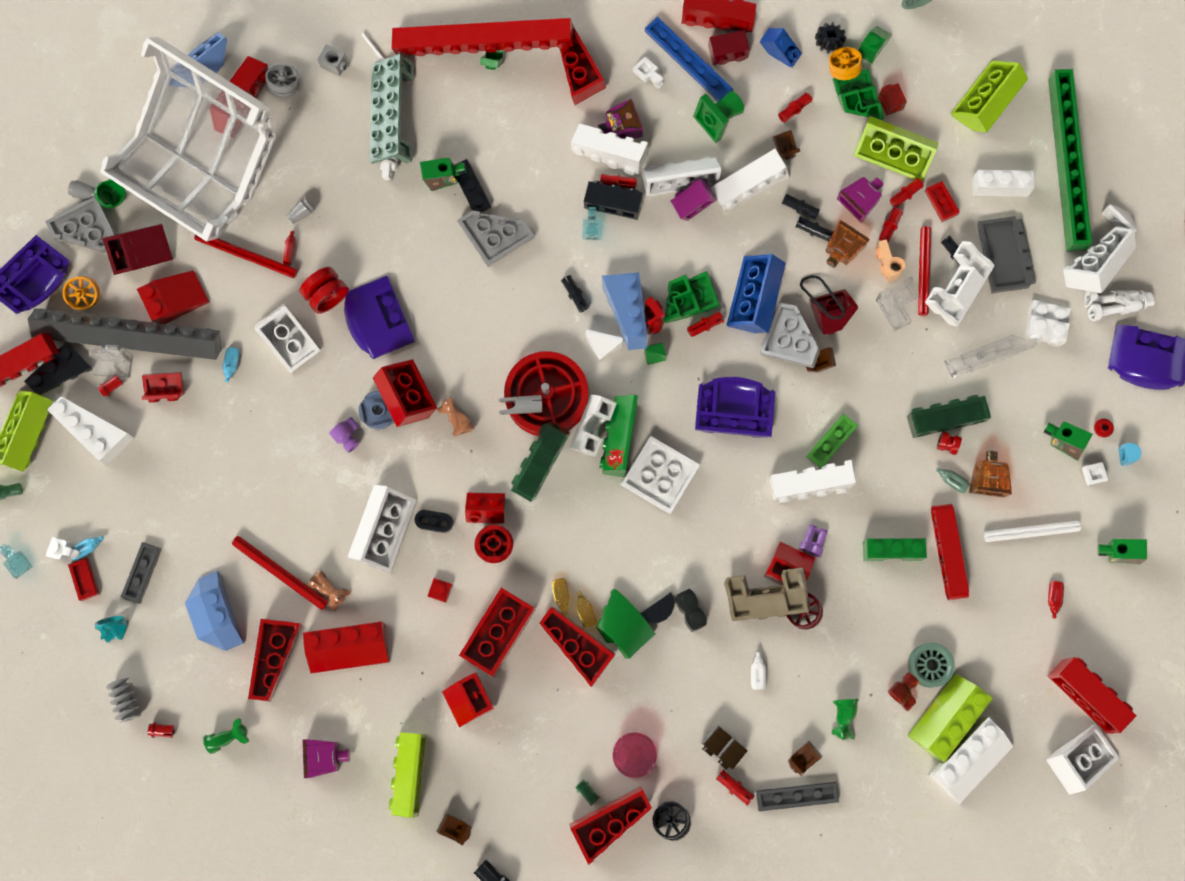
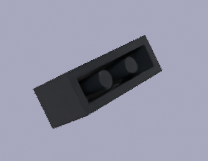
(613, 199)

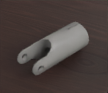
(523, 404)

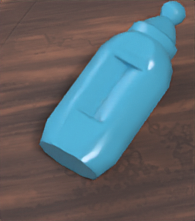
(230, 362)
(86, 546)

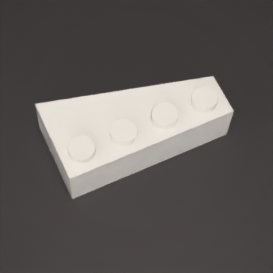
(750, 180)

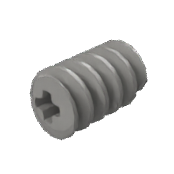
(123, 700)

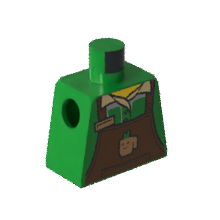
(441, 173)
(1068, 439)
(1133, 551)

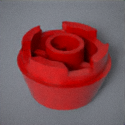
(493, 544)

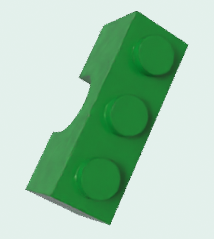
(894, 548)

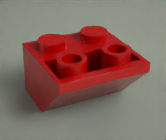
(788, 558)
(468, 699)

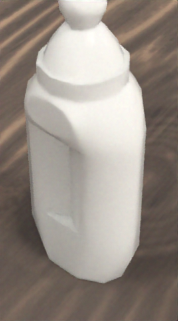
(758, 673)

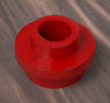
(1098, 428)

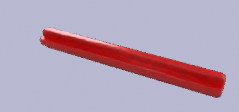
(924, 270)

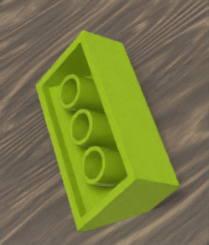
(990, 95)
(896, 149)
(22, 429)
(949, 717)
(408, 774)

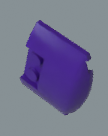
(31, 275)
(376, 318)
(1148, 358)
(735, 407)

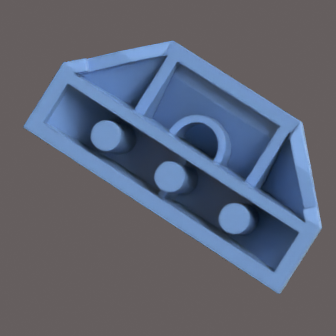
(211, 52)
(213, 614)

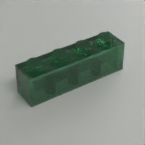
(948, 416)
(540, 461)

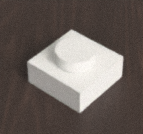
(1095, 474)

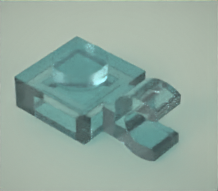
(591, 227)
(16, 562)

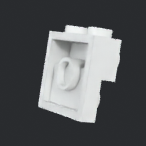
(1047, 323)

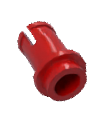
(109, 386)
(160, 730)

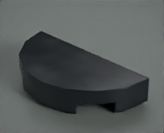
(660, 610)

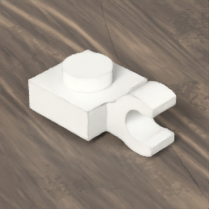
(648, 71)
(61, 549)

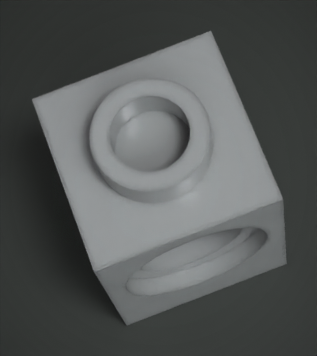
(328, 55)

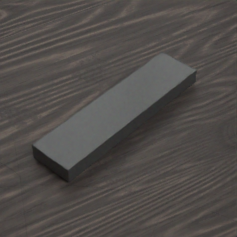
(797, 796)

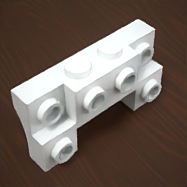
(963, 287)

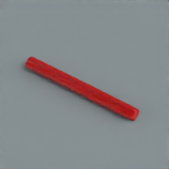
(250, 256)
(279, 572)

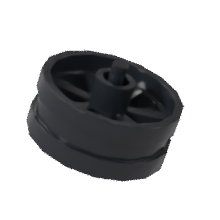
(671, 821)

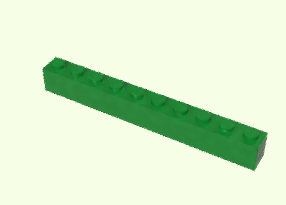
(1069, 160)

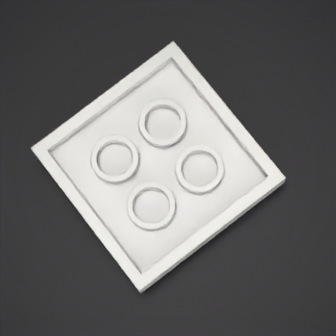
(660, 475)

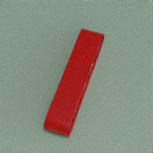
(949, 552)

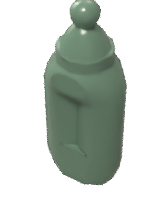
(954, 480)

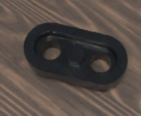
(434, 521)

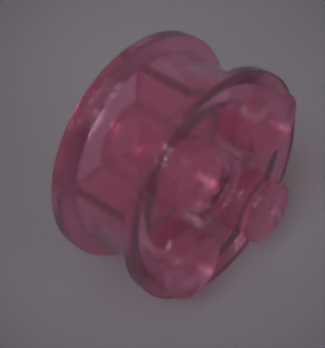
(622, 755)

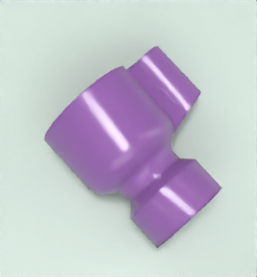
(342, 434)

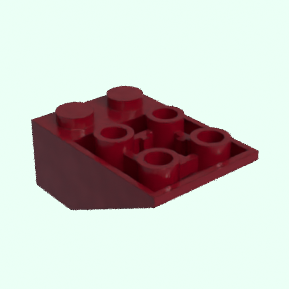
(137, 249)

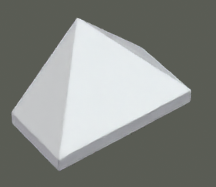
(1119, 217)
(603, 343)

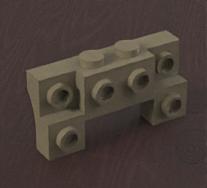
(770, 600)

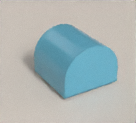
(1129, 453)

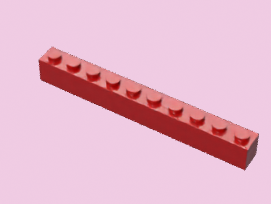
(483, 37)

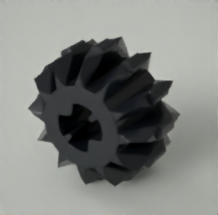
(830, 37)

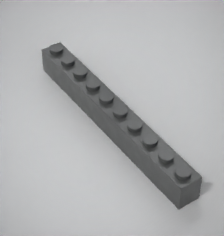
(126, 333)

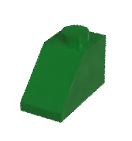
(874, 44)

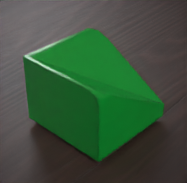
(655, 353)

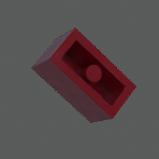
(728, 47)

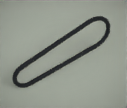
(815, 301)

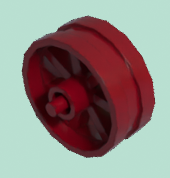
(819, 615)

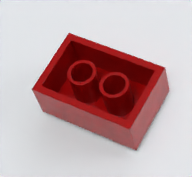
(404, 393)

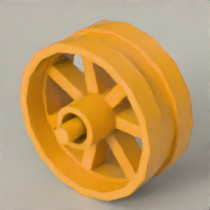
(846, 63)
(81, 292)

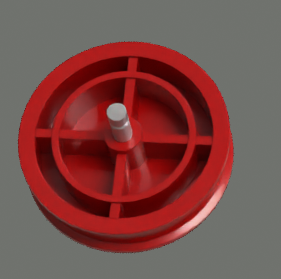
(557, 381)

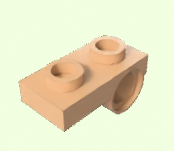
(884, 254)

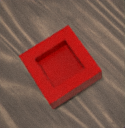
(439, 590)

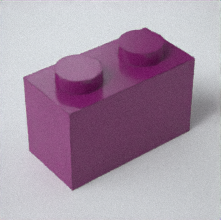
(693, 199)

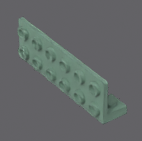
(386, 109)

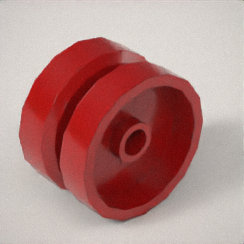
(323, 290)

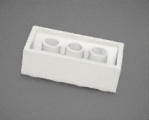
(678, 176)
(382, 528)
(972, 759)

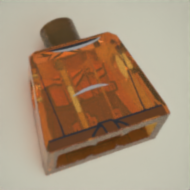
(845, 244)
(991, 477)

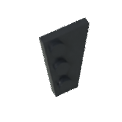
(65, 366)

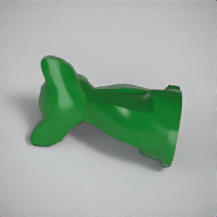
(845, 715)
(214, 742)

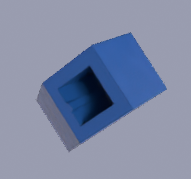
(780, 46)

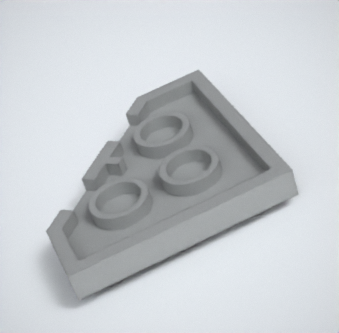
(82, 225)
(494, 235)
(790, 338)

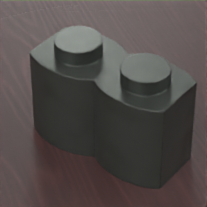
(693, 615)

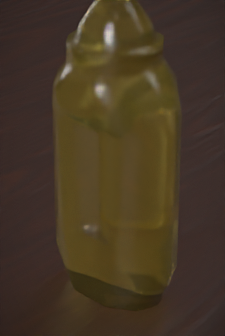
(561, 594)
(585, 611)

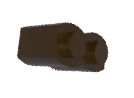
(724, 747)

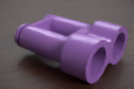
(811, 547)

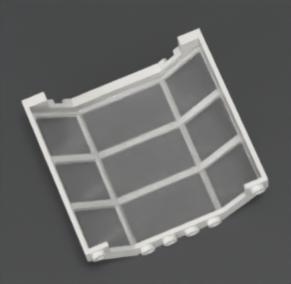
(194, 144)

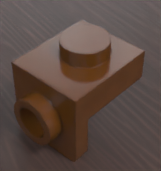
(786, 145)
(824, 361)
(804, 758)
(454, 829)

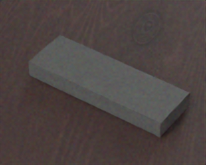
(141, 572)

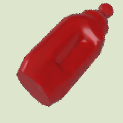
(290, 244)
(1055, 597)

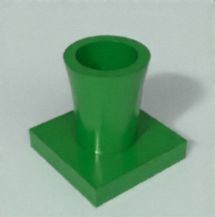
(715, 116)

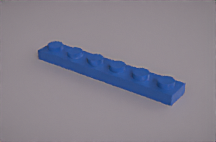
(688, 59)

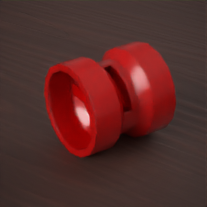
(949, 443)

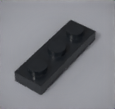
(473, 189)

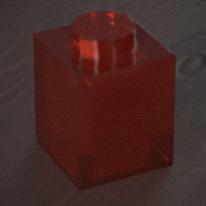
(892, 99)

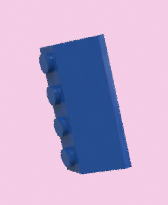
(756, 293)

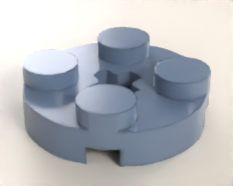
(371, 419)

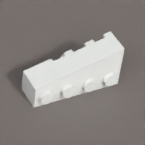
(610, 149)
(1102, 261)
(92, 432)
(812, 482)

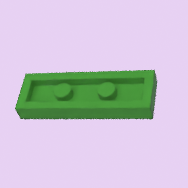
(832, 441)

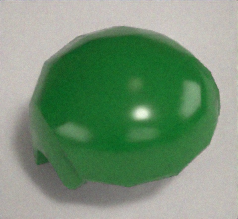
(109, 194)

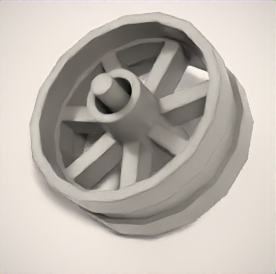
(283, 84)

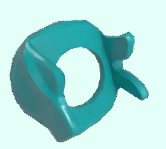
(111, 628)

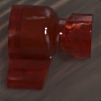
(902, 691)

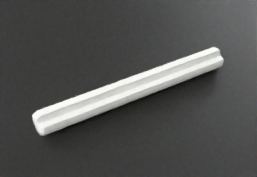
(1032, 531)

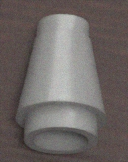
(80, 190)
(301, 210)

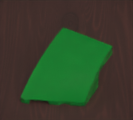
(859, 96)
(690, 297)
(624, 625)

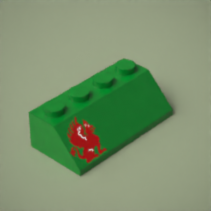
(619, 436)

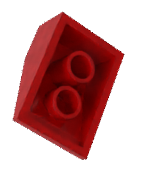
(172, 296)

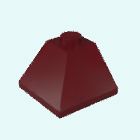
(829, 325)

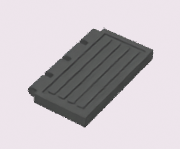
(1005, 249)

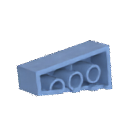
(626, 301)

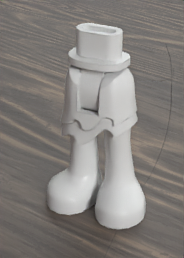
(1122, 302)

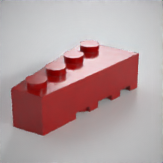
(721, 14)
(605, 825)

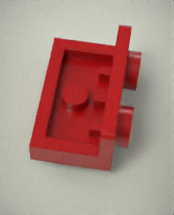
(653, 310)
(162, 386)
(485, 507)

